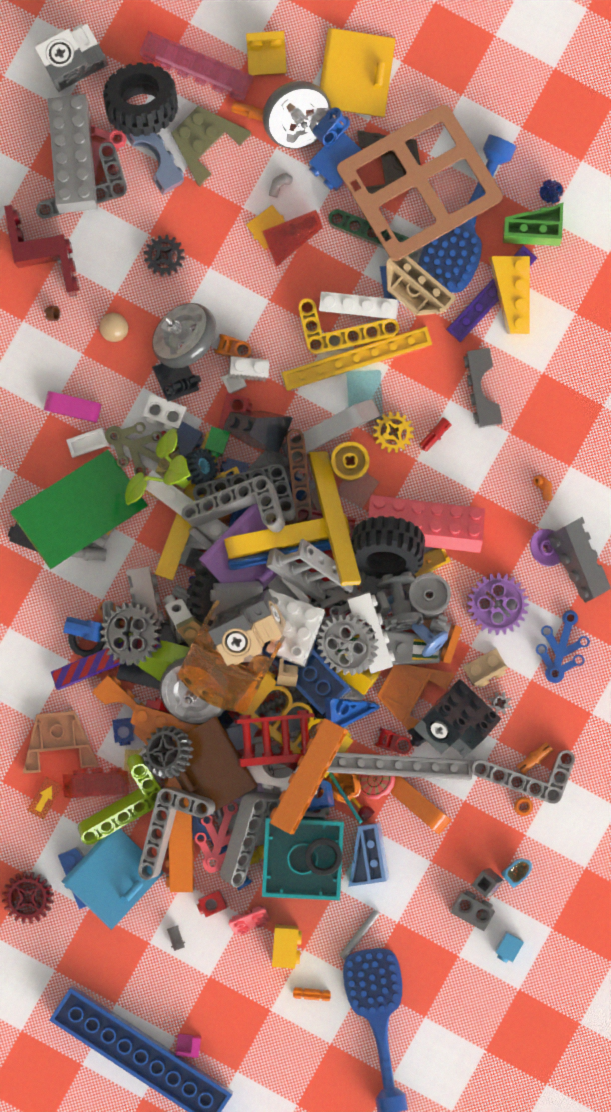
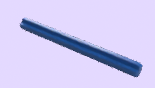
(262, 558)

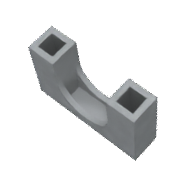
(232, 594)

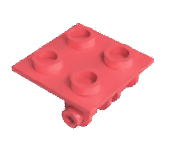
(242, 924)

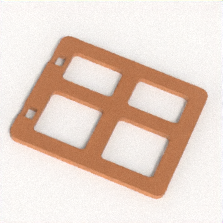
(417, 177)

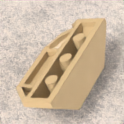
(416, 288)

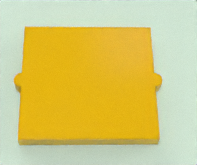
(265, 220)

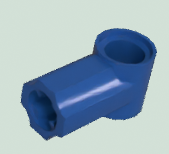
(87, 629)

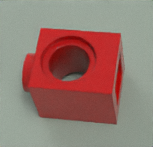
(220, 901)

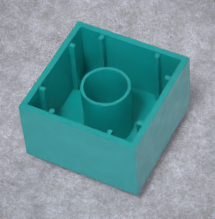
(285, 863)

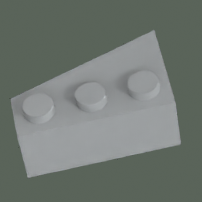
(143, 592)

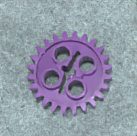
(510, 591)

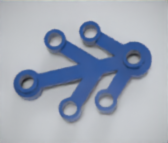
(561, 650)

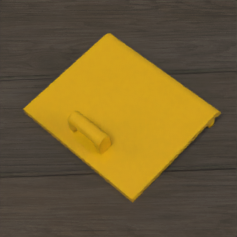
(357, 71)

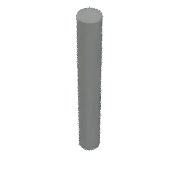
(360, 933)

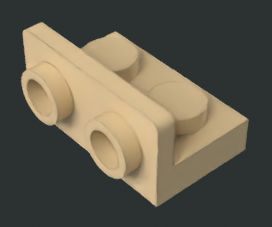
(485, 667)

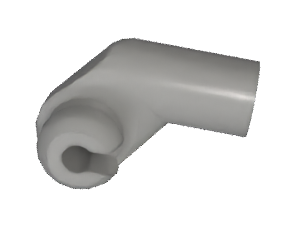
(282, 179)

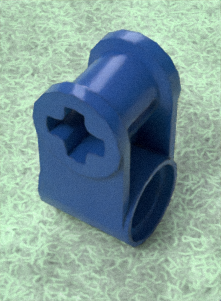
(330, 128)

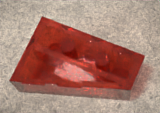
(290, 235)
(95, 783)

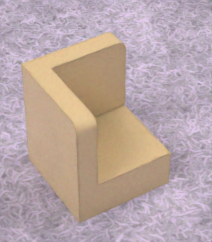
(287, 674)

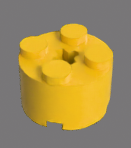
(349, 450)

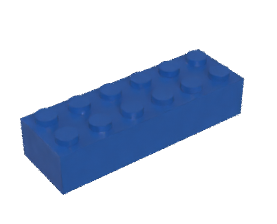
(316, 680)

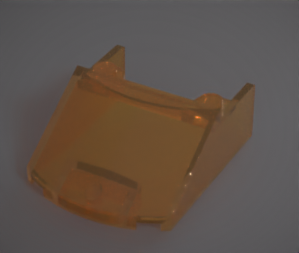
(215, 682)

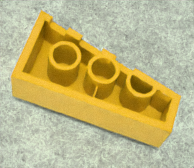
(513, 290)

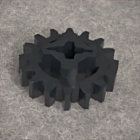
(171, 250)

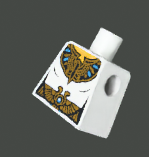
(175, 613)

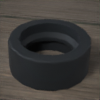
(84, 653)
(323, 871)

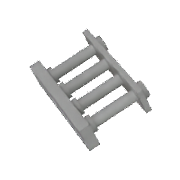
(299, 575)

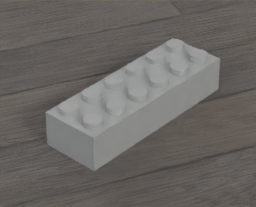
(72, 153)

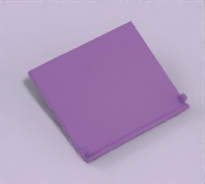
(216, 557)

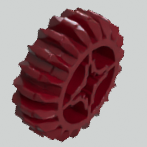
(34, 904)

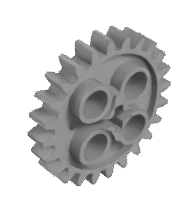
(336, 629)

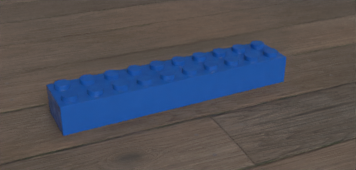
(139, 1054)

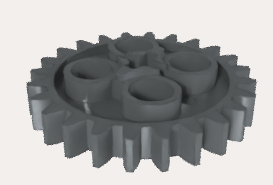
(114, 633)

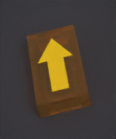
(45, 798)

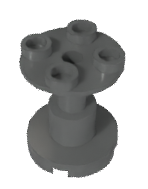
(401, 609)

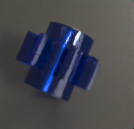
(551, 191)

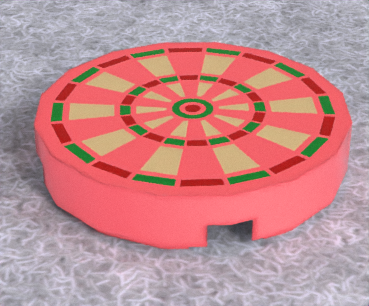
(376, 785)

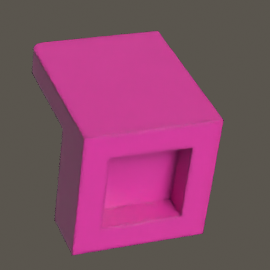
(188, 1045)

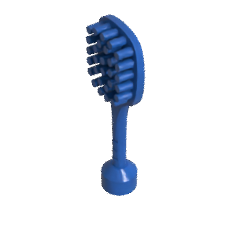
(456, 254)
(375, 992)

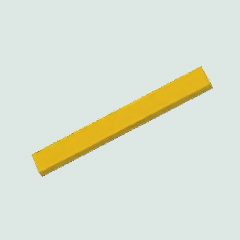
(356, 358)
(334, 518)
(177, 537)

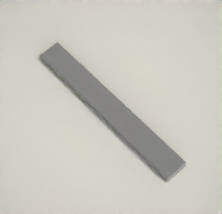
(401, 766)

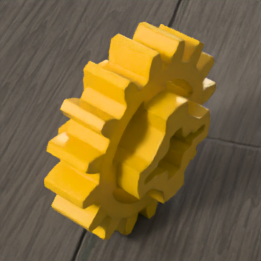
(401, 427)

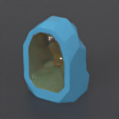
(517, 871)

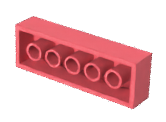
(442, 524)

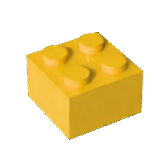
(285, 946)

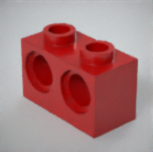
(227, 408)

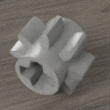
(439, 625)
(505, 705)

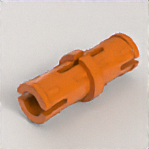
(535, 758)

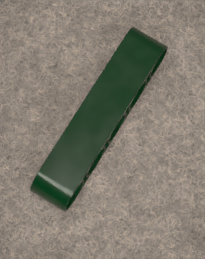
(364, 228)

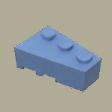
(369, 856)

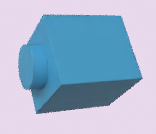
(508, 947)

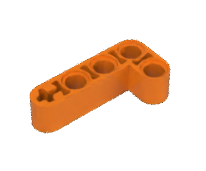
(419, 805)

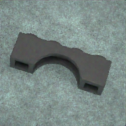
(487, 412)

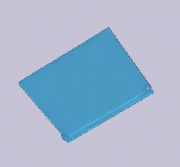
(109, 878)

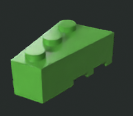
(535, 227)

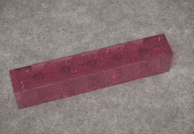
(196, 65)

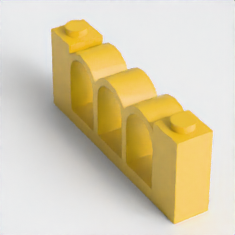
(266, 687)

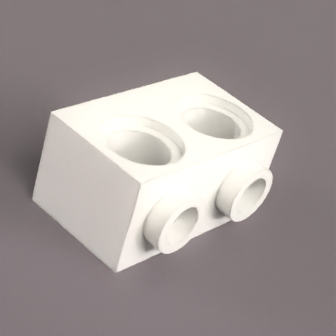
(166, 409)

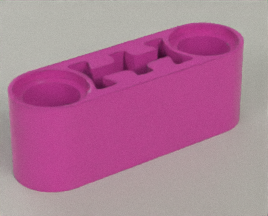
(72, 406)

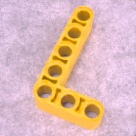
(342, 334)

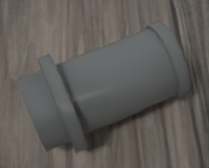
(175, 937)

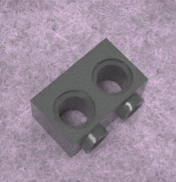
(469, 914)

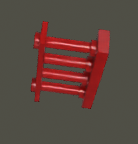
(268, 757)

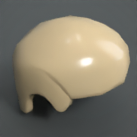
(113, 327)

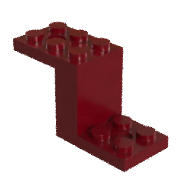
(41, 250)

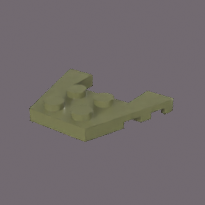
(199, 134)

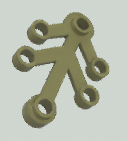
(135, 446)

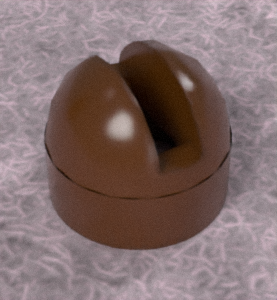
(52, 313)

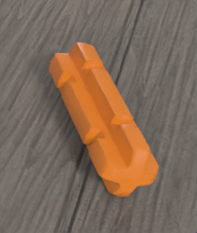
(311, 994)

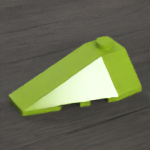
(162, 658)

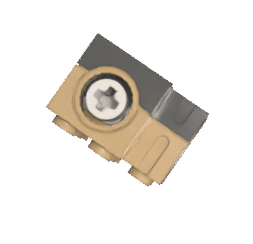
(247, 627)

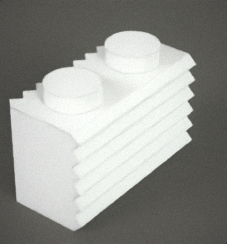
(248, 368)

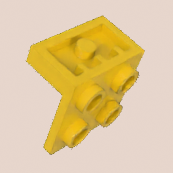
(266, 53)

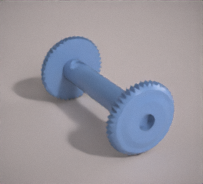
(433, 642)

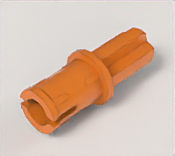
(246, 110)

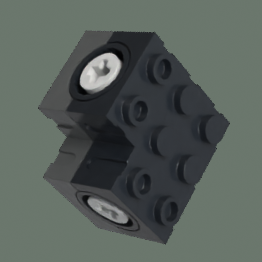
(457, 720)

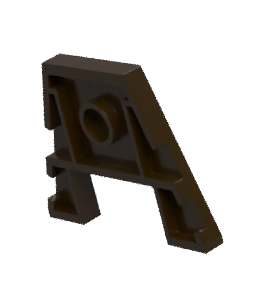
(391, 165)

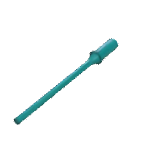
(345, 797)

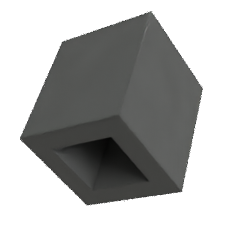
(487, 882)

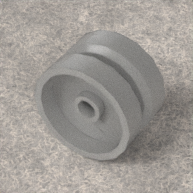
(438, 593)

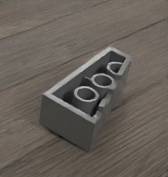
(580, 560)

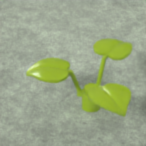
(176, 473)

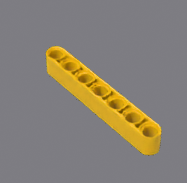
(265, 540)

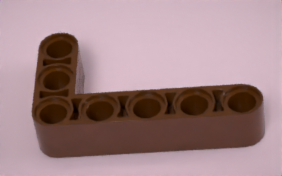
(298, 485)

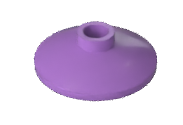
(540, 540)

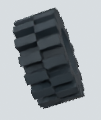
(206, 472)

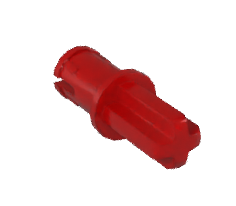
(435, 434)

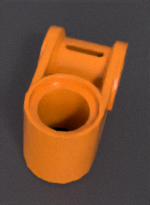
(231, 347)

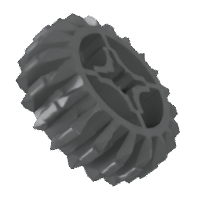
(176, 757)

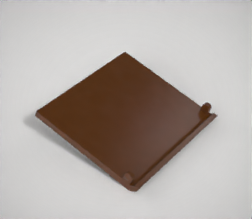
(214, 766)

